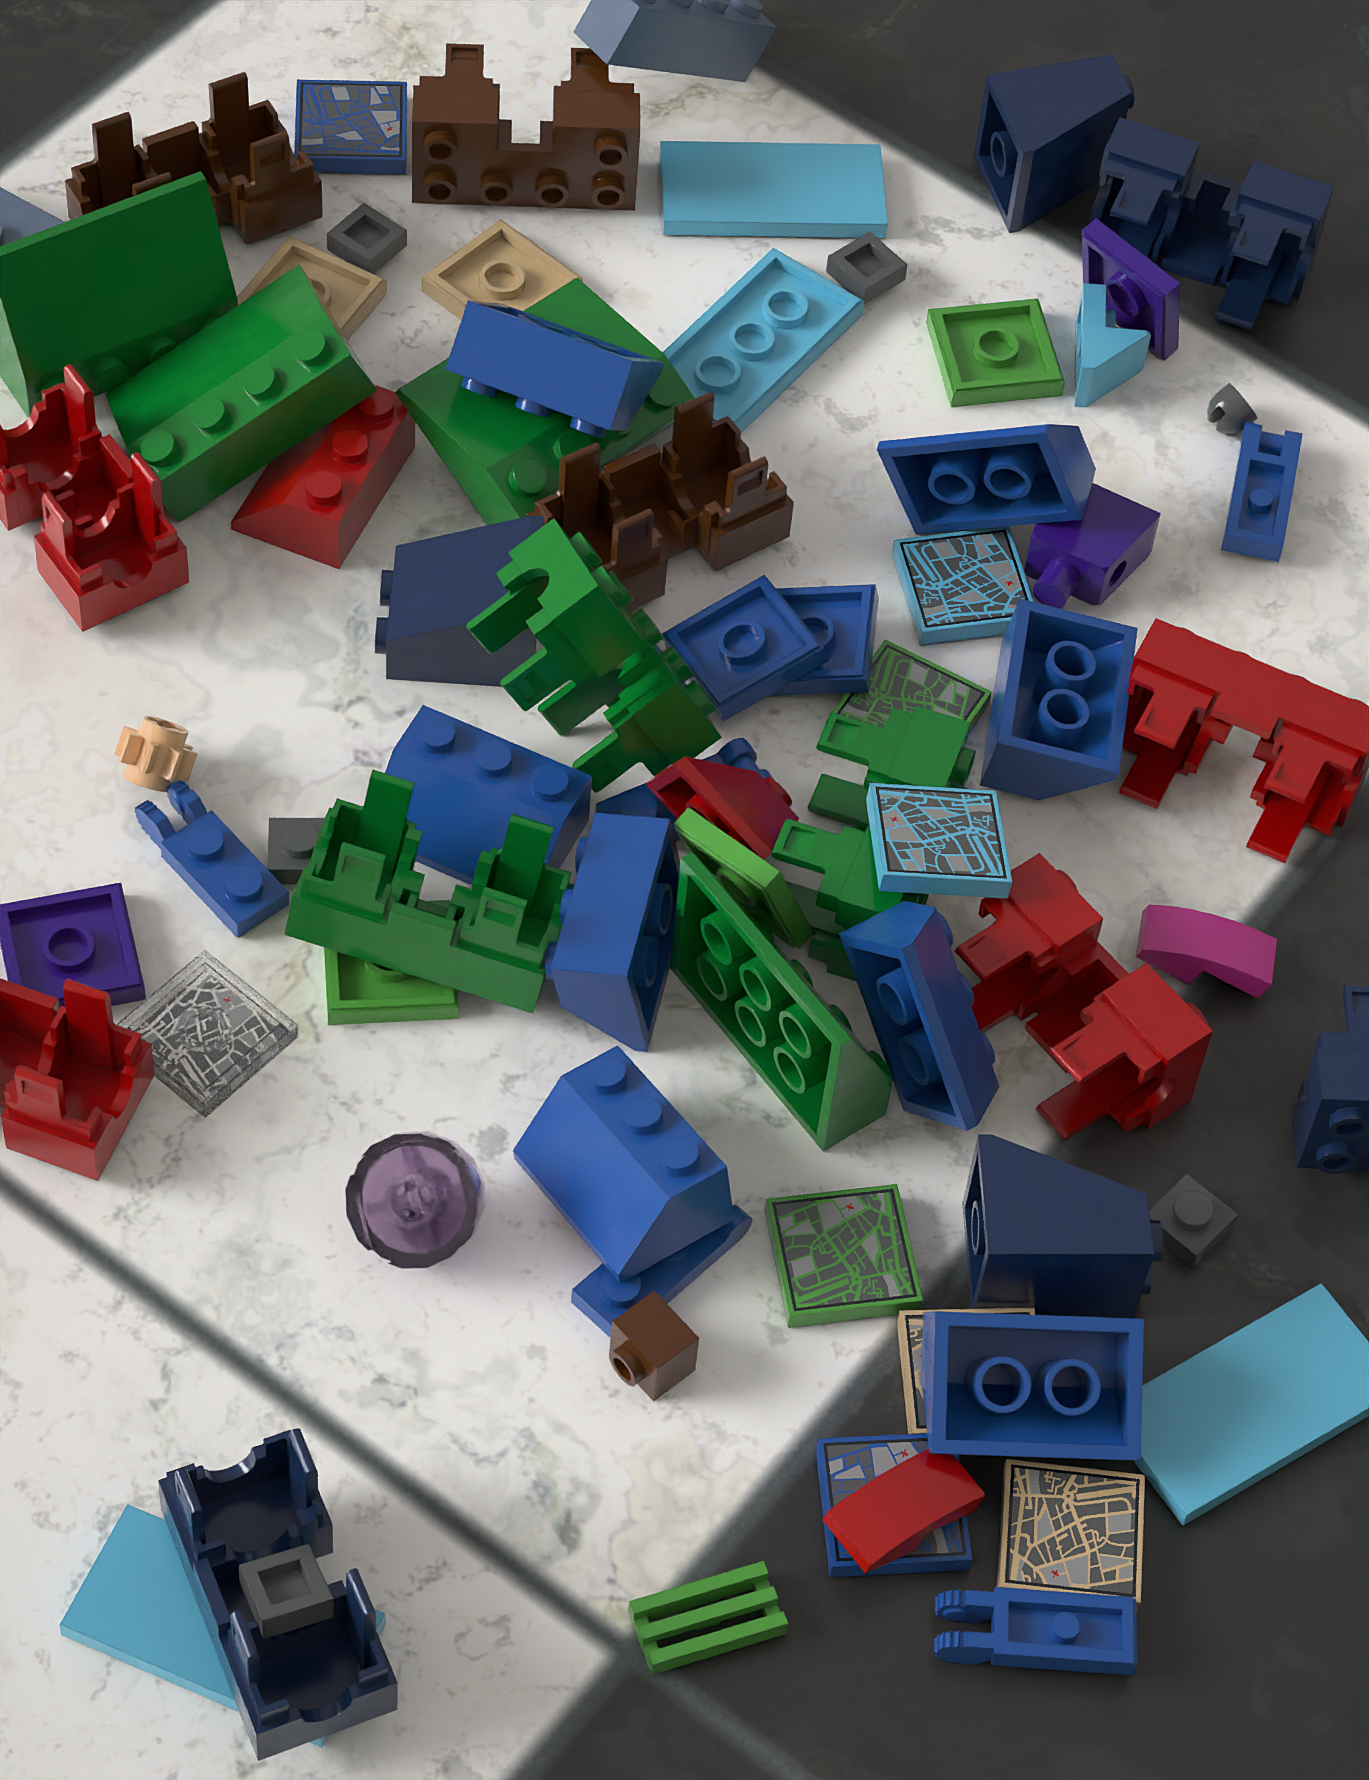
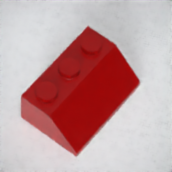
(331, 482)

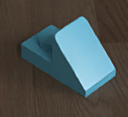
(1103, 353)

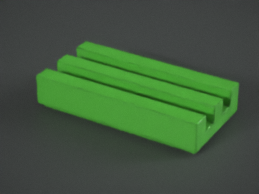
(699, 1593)

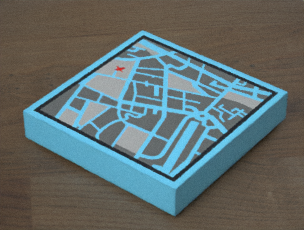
(961, 583)
(938, 840)

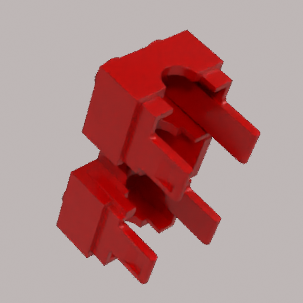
(102, 514)
(1194, 693)
(1113, 1031)
(68, 1076)

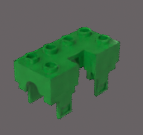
(603, 650)
(908, 750)
(367, 905)

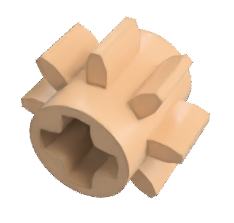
(155, 753)

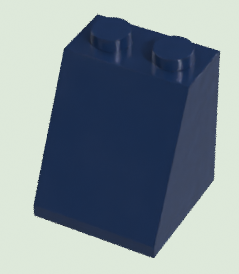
(1048, 133)
(434, 595)
(1054, 1235)

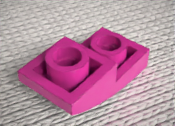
(1195, 941)

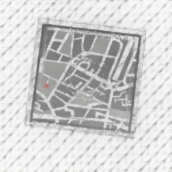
(209, 1032)

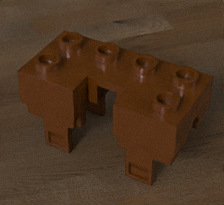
(239, 152)
(467, 152)
(666, 502)

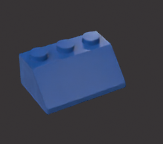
(551, 367)
(990, 477)
(1058, 702)
(474, 783)
(618, 927)
(923, 1014)
(624, 1166)
(1033, 1385)

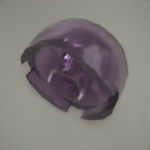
(415, 1199)

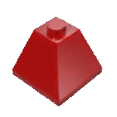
(729, 798)

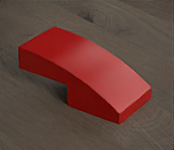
(902, 1506)

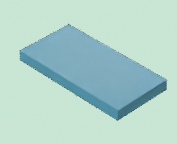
(772, 189)
(762, 336)
(1253, 1403)
(145, 1611)

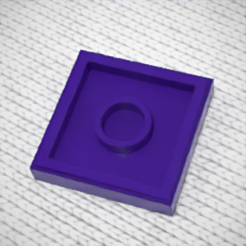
(1135, 287)
(72, 937)

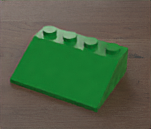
(111, 290)
(239, 393)
(512, 456)
(774, 1011)

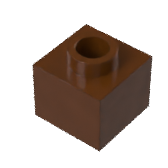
(652, 1346)

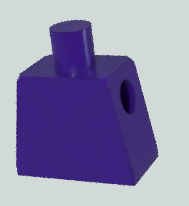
(1090, 554)

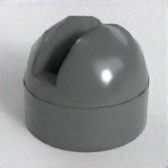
(1231, 409)

